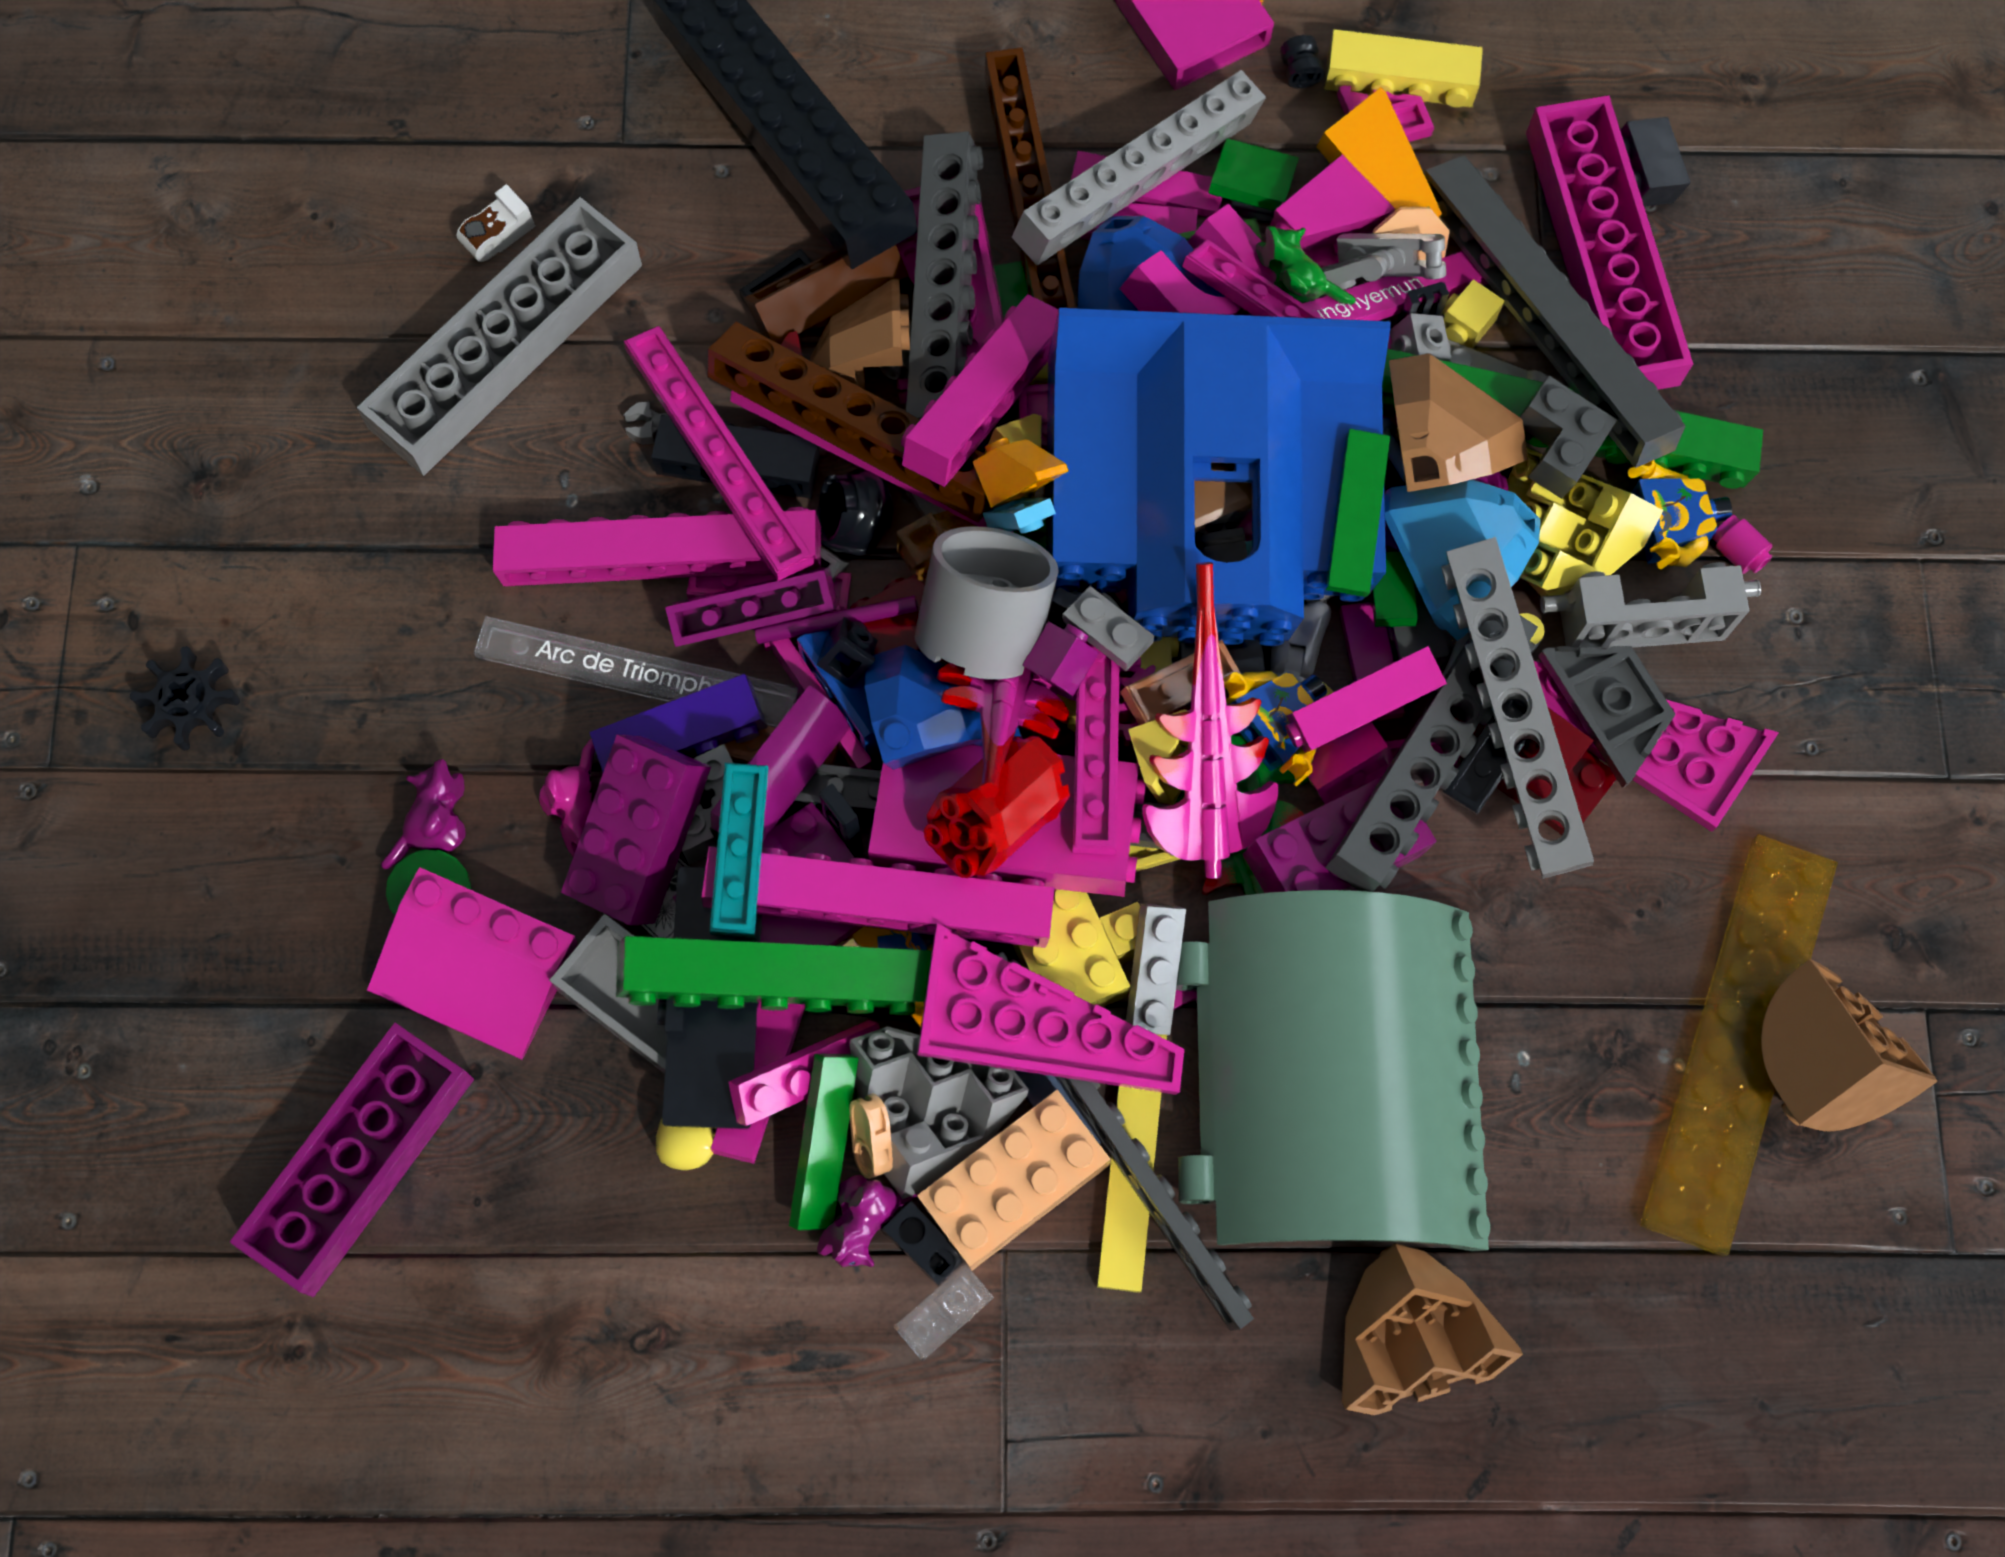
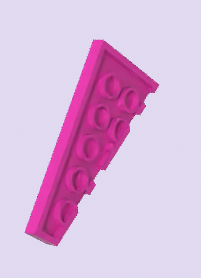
(1017, 1020)

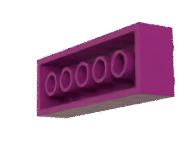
(352, 1161)

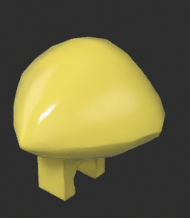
(684, 1146)

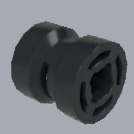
(1303, 65)

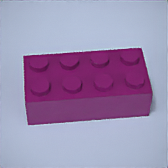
(635, 829)
(1300, 850)

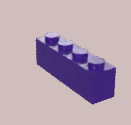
(693, 721)

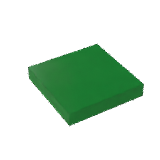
(1253, 175)

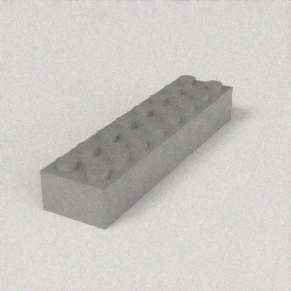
(500, 336)

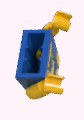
(1686, 517)
(1278, 699)

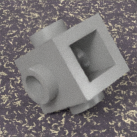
(1421, 335)

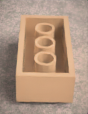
(1014, 1179)

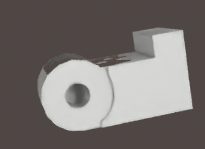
(496, 225)

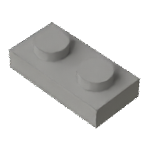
(1108, 628)

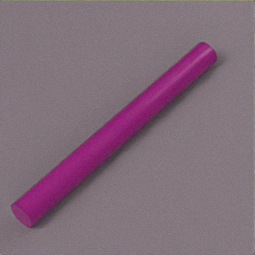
(830, 620)

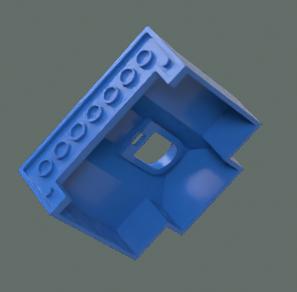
(1162, 395)

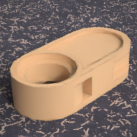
(871, 1136)

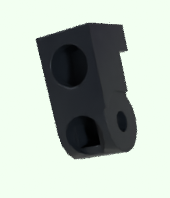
(923, 1243)

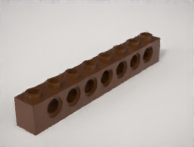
(1024, 165)
(834, 412)

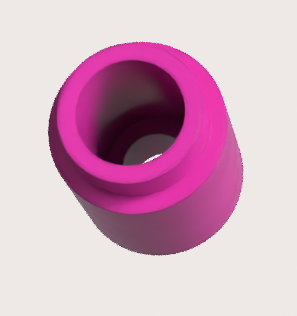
(1742, 544)

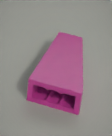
(1365, 700)

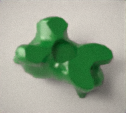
(1294, 269)

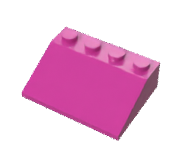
(470, 963)

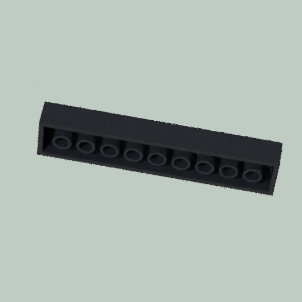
(791, 125)

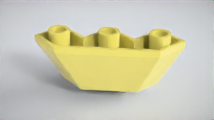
(1584, 531)

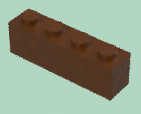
(819, 292)

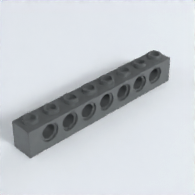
(943, 158)
(1355, 857)

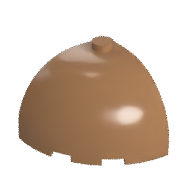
(1834, 1056)

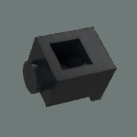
(855, 643)

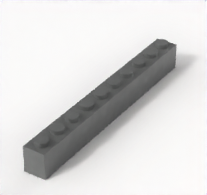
(1553, 312)

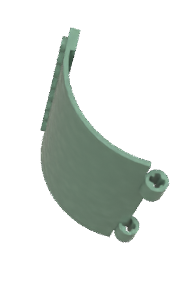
(1337, 1071)

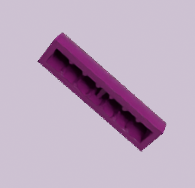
(795, 753)

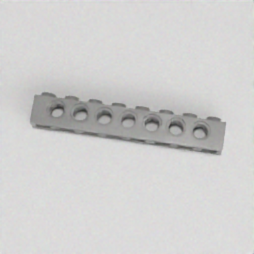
(1137, 167)
(1484, 563)

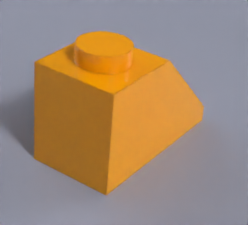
(1015, 470)

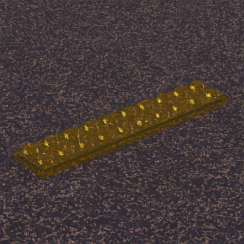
(1725, 1082)

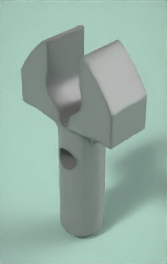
(644, 434)

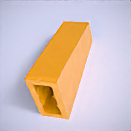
(1380, 151)

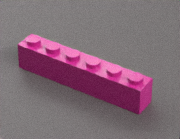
(981, 392)

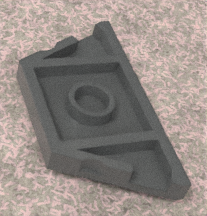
(1613, 703)

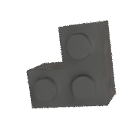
(1571, 431)

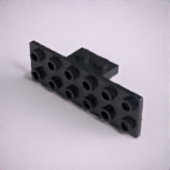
(704, 1041)

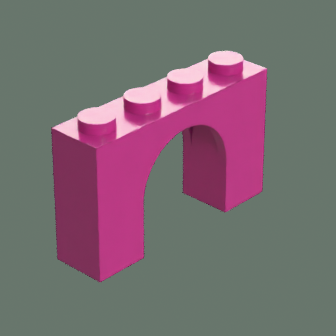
(1162, 287)

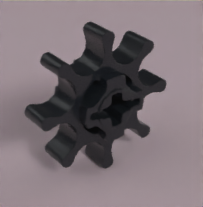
(177, 684)

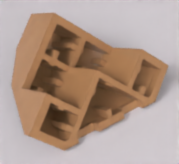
(1416, 1333)

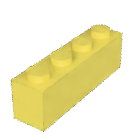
(1404, 66)

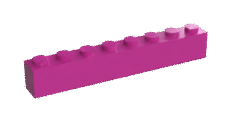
(636, 548)
(898, 897)

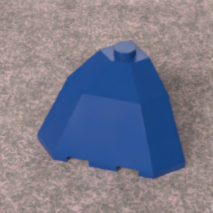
(909, 711)

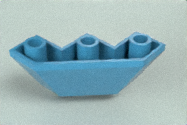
(1451, 517)

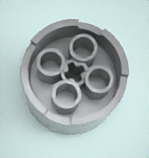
(985, 600)

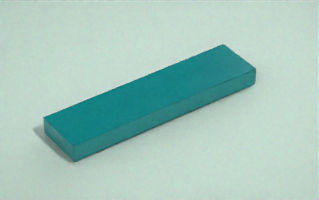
(739, 850)

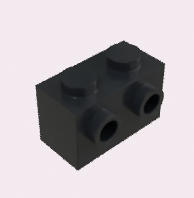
(1655, 160)

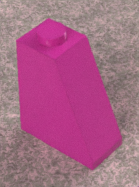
(1333, 204)

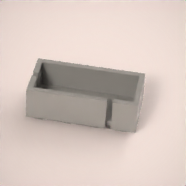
(590, 984)

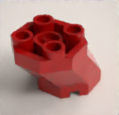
(982, 832)

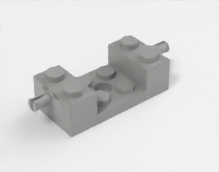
(1704, 612)

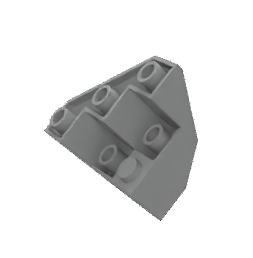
(934, 1105)

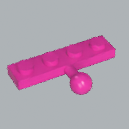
(786, 1079)

